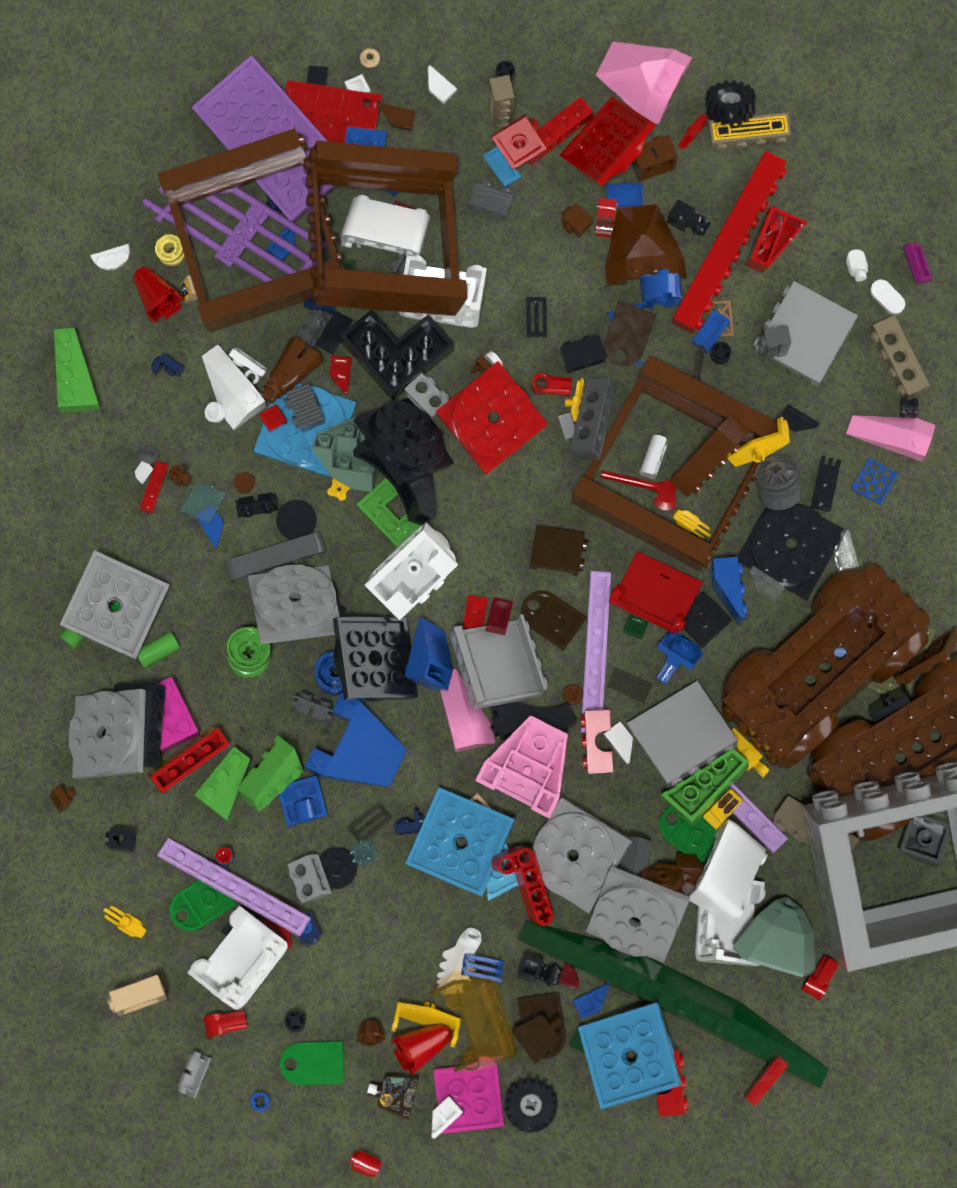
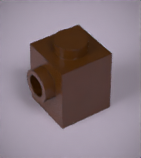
(576, 220)

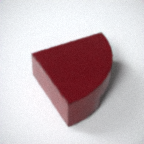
(569, 977)

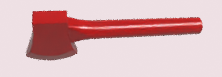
(666, 497)

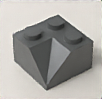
(925, 840)

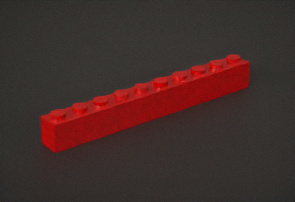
(729, 241)

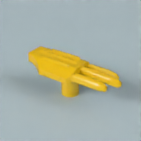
(576, 401)
(690, 522)
(127, 923)

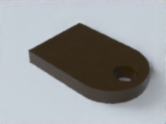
(628, 333)
(553, 619)
(548, 1006)

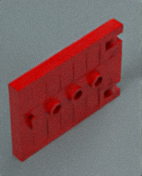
(334, 108)

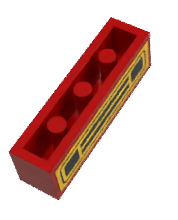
(188, 759)

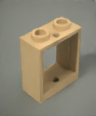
(137, 996)

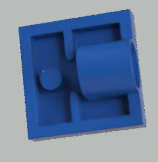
(302, 801)

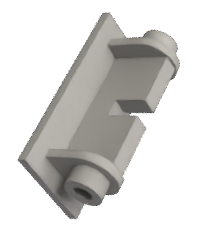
(190, 1083)

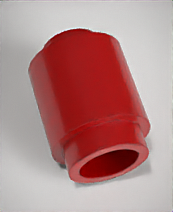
(365, 1163)

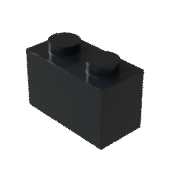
(582, 353)

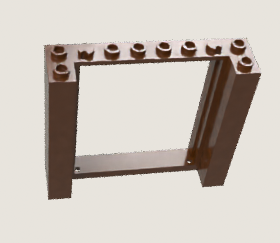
(393, 171)
(226, 172)
(700, 404)

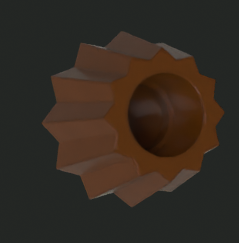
(370, 1033)

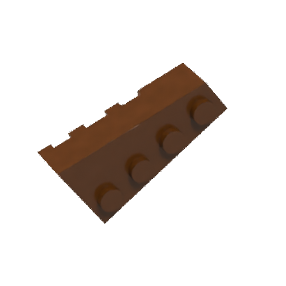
(710, 455)

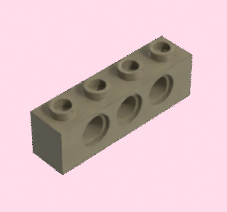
(501, 101)
(891, 329)

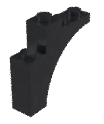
(416, 495)
(512, 715)

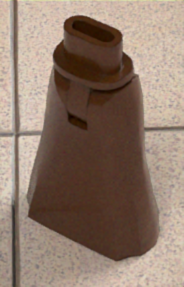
(290, 369)

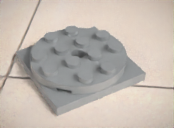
(113, 581)
(284, 620)
(123, 744)
(597, 848)
(654, 905)

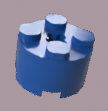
(661, 289)
(323, 676)

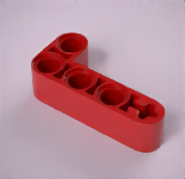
(526, 888)

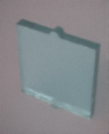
(203, 502)

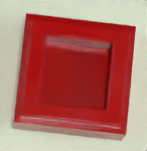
(272, 418)

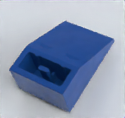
(726, 583)
(429, 657)

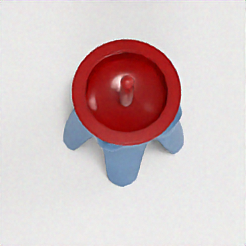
(223, 856)

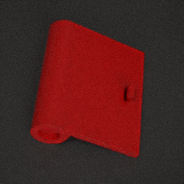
(656, 593)

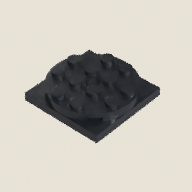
(404, 440)
(798, 567)
(389, 646)

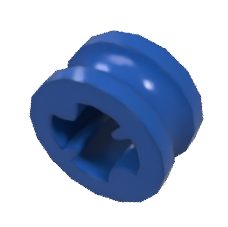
(266, 1100)

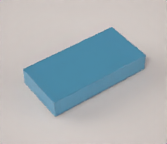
(501, 167)

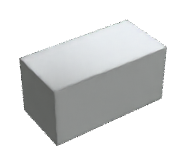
(567, 426)

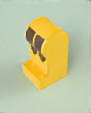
(723, 809)

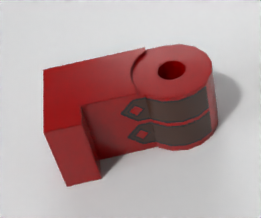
(605, 217)

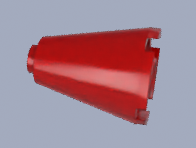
(156, 294)
(420, 1046)

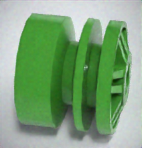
(243, 641)

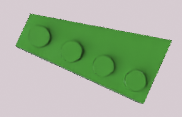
(74, 383)
(699, 793)

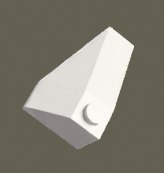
(232, 388)

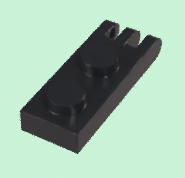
(825, 485)

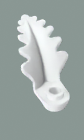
(466, 944)

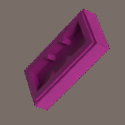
(917, 263)

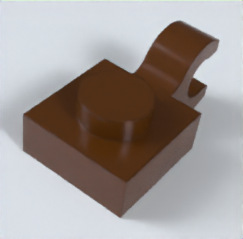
(179, 476)

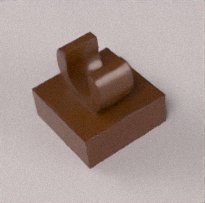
(481, 365)
(61, 798)

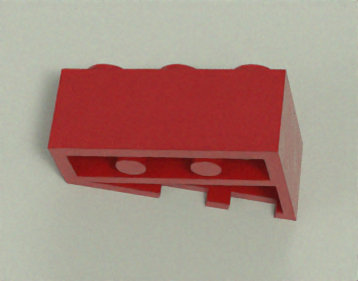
(773, 236)

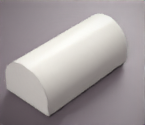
(653, 456)

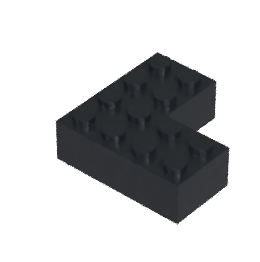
(395, 361)

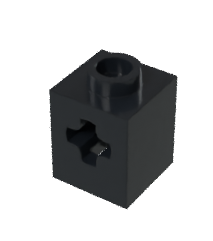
(125, 846)

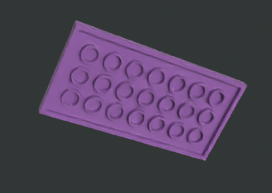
(253, 107)

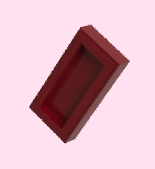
(499, 616)

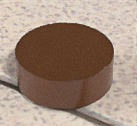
(244, 483)
(572, 694)

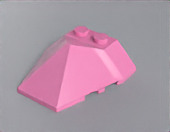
(643, 76)
(529, 766)

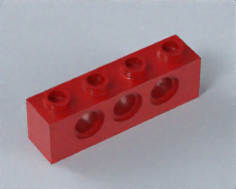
(563, 126)

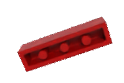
(154, 487)
(765, 1080)

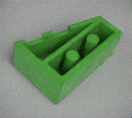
(271, 776)
(221, 788)

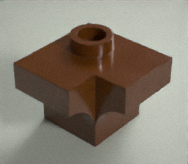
(691, 870)

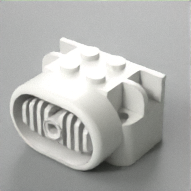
(412, 570)

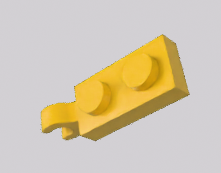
(750, 754)

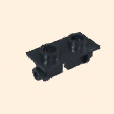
(248, 507)

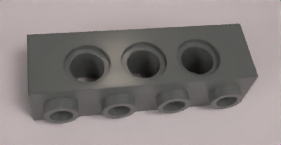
(593, 418)

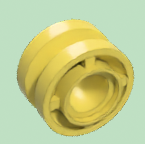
(166, 242)

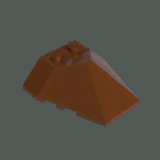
(641, 246)

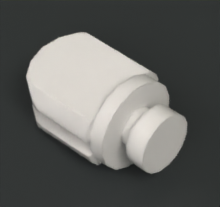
(857, 264)

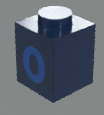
(310, 933)

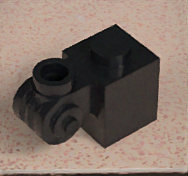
(684, 216)
(533, 970)

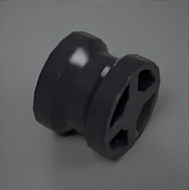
(507, 68)
(720, 348)
(909, 408)
(292, 1021)

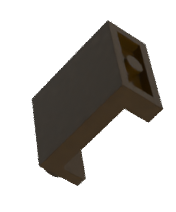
(558, 550)

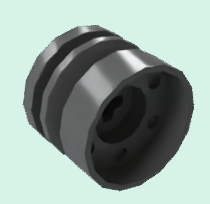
(778, 482)

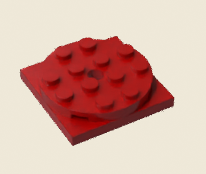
(608, 142)
(468, 417)

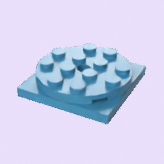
(295, 447)
(444, 824)
(606, 1052)

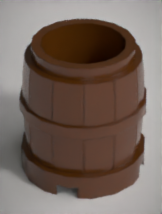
(666, 876)

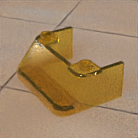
(483, 1020)

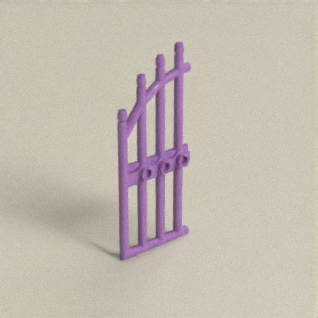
(243, 233)

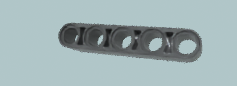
(275, 556)

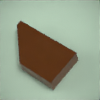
(398, 116)

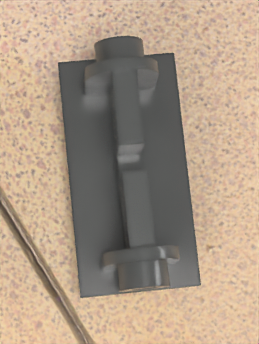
(315, 322)
(306, 702)

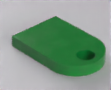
(688, 840)
(202, 905)
(316, 1063)

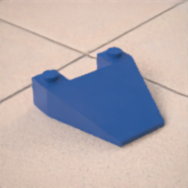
(365, 752)

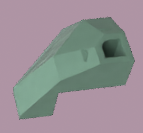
(335, 452)
(780, 939)

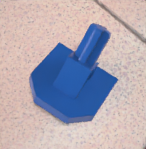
(679, 651)

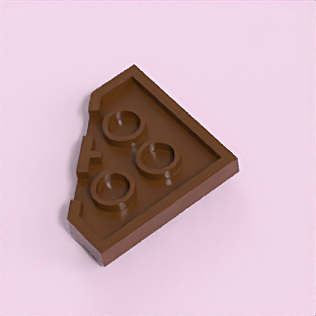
(923, 663)

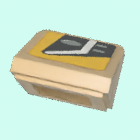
(188, 289)

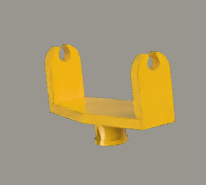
(761, 447)
(427, 1017)

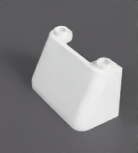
(385, 226)
(467, 315)
(728, 872)
(717, 936)
(240, 960)

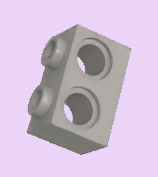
(423, 400)
(312, 877)

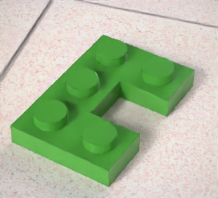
(375, 509)

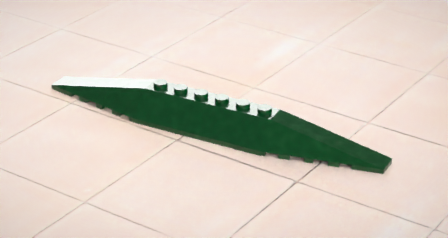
(676, 995)

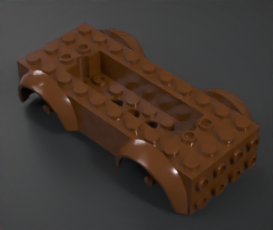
(852, 612)
(868, 751)

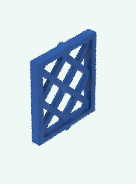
(867, 494)

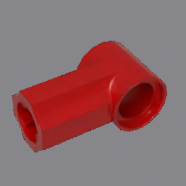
(554, 385)
(818, 982)
(221, 1024)

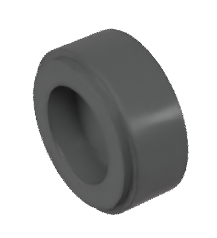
(148, 454)

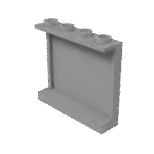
(815, 331)
(498, 666)
(683, 734)

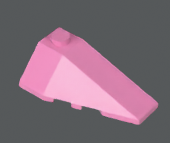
(901, 435)
(467, 726)

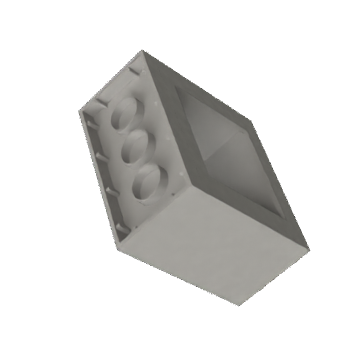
(895, 929)

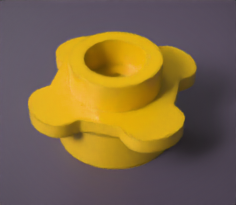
(341, 495)

